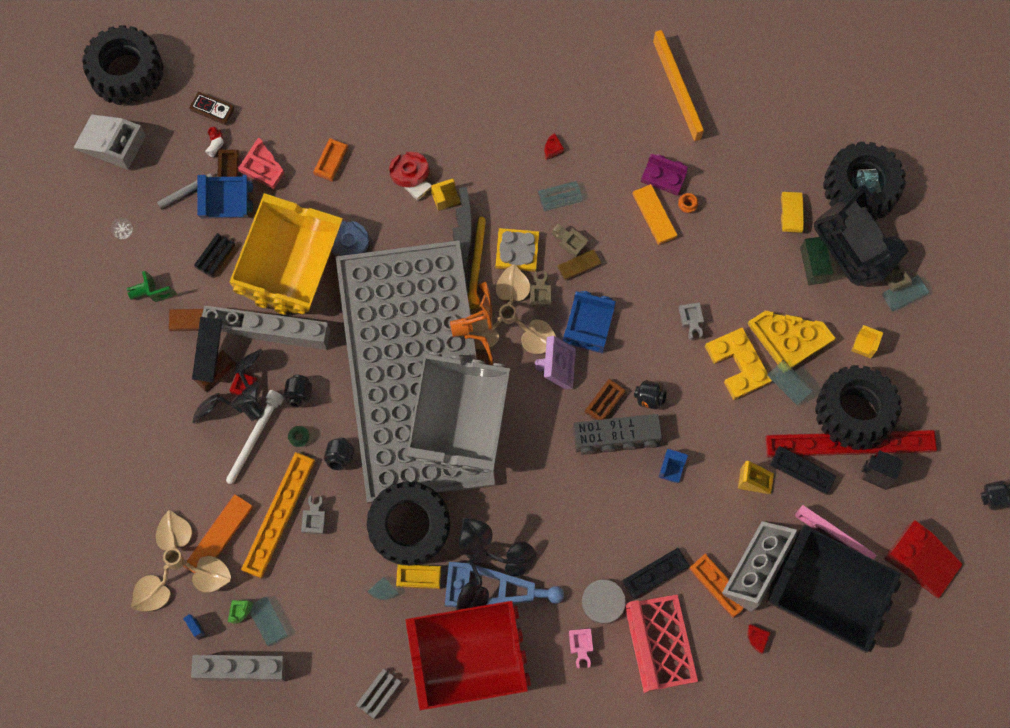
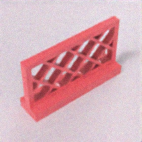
(643, 649)

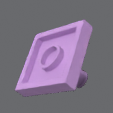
(558, 362)

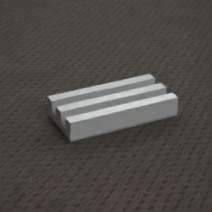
(390, 677)

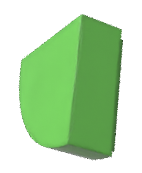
(239, 611)

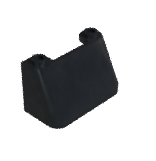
(857, 240)

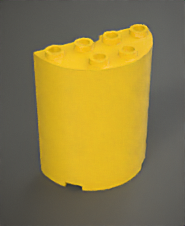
(284, 255)

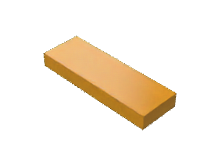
(654, 214)

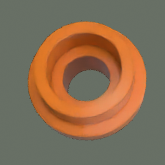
(688, 197)

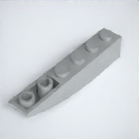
(271, 327)

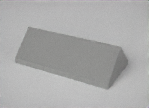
(759, 564)

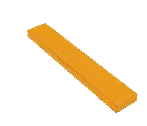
(678, 85)
(278, 515)

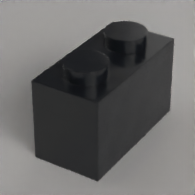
(882, 469)

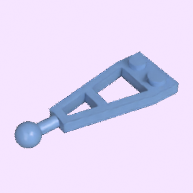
(459, 576)

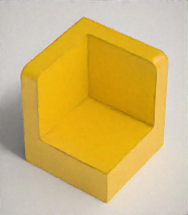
(445, 194)
(867, 341)

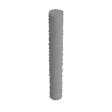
(179, 194)

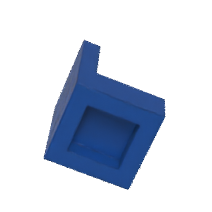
(672, 466)

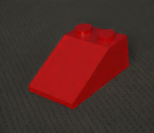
(924, 558)

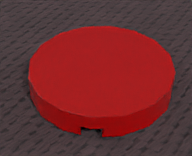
(409, 169)

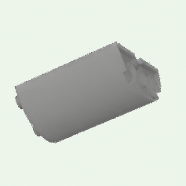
(458, 413)

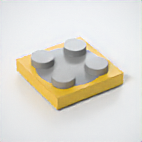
(517, 248)

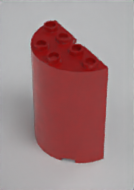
(467, 655)

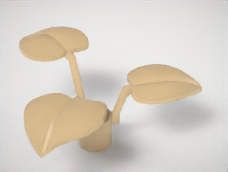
(514, 286)
(209, 575)

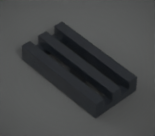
(223, 241)

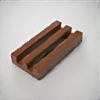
(594, 415)

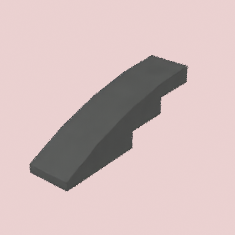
(463, 231)

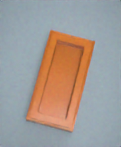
(330, 159)

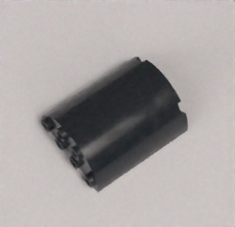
(834, 589)

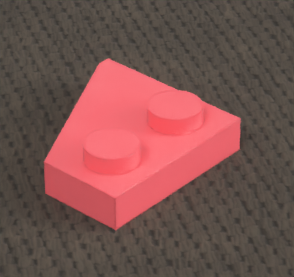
(261, 165)

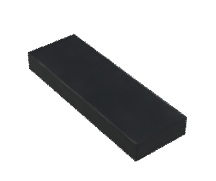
(207, 349)
(802, 470)
(655, 573)

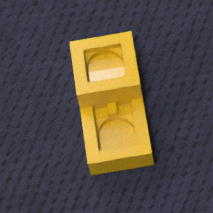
(792, 212)

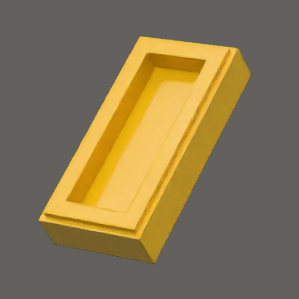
(418, 576)

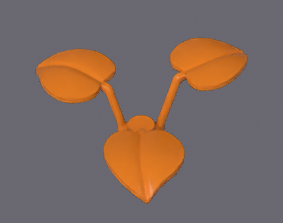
(463, 326)

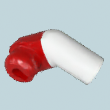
(216, 141)

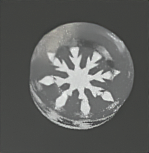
(121, 228)

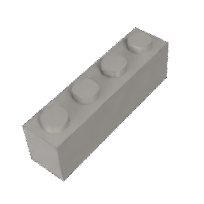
(238, 668)

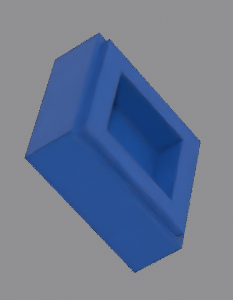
(194, 626)

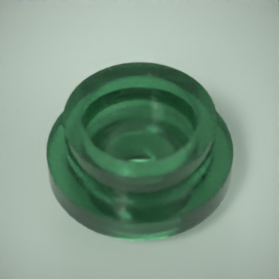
(298, 430)

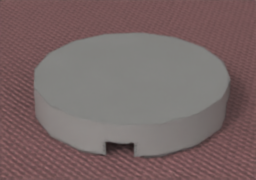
(603, 601)

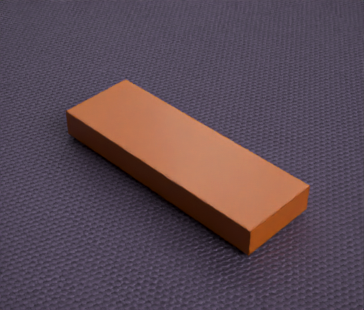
(715, 582)

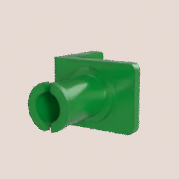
(148, 288)

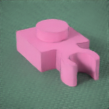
(581, 643)

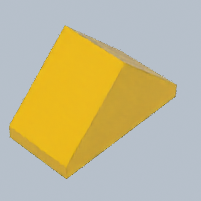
(755, 478)

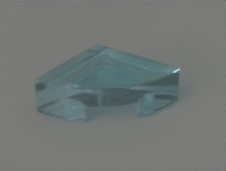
(383, 590)

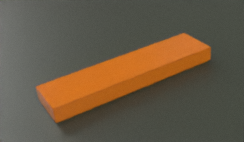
(221, 530)

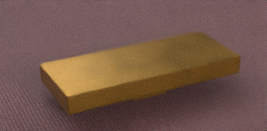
(579, 264)

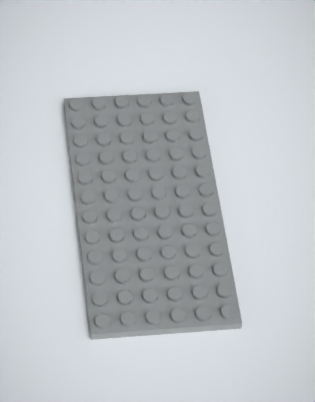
(393, 314)

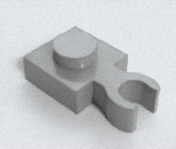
(692, 317)
(313, 520)

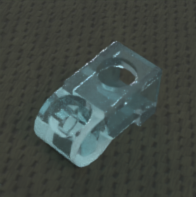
(866, 177)

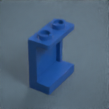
(224, 197)
(589, 321)

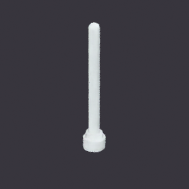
(273, 400)

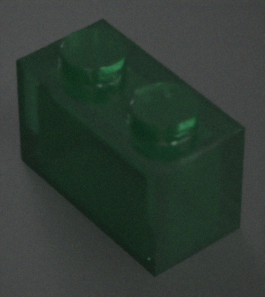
(816, 261)

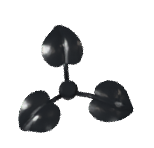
(246, 400)
(472, 539)

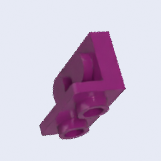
(664, 174)

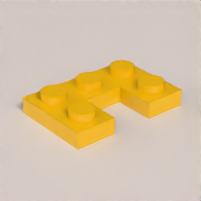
(738, 345)

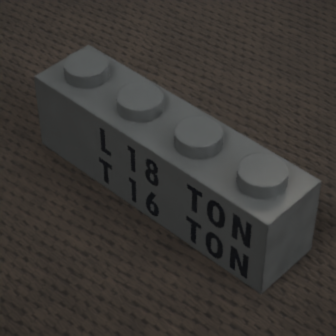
(617, 433)

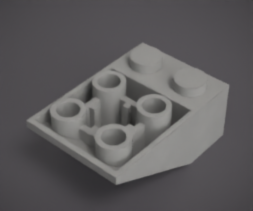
(111, 140)

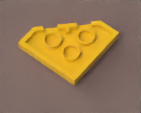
(790, 336)

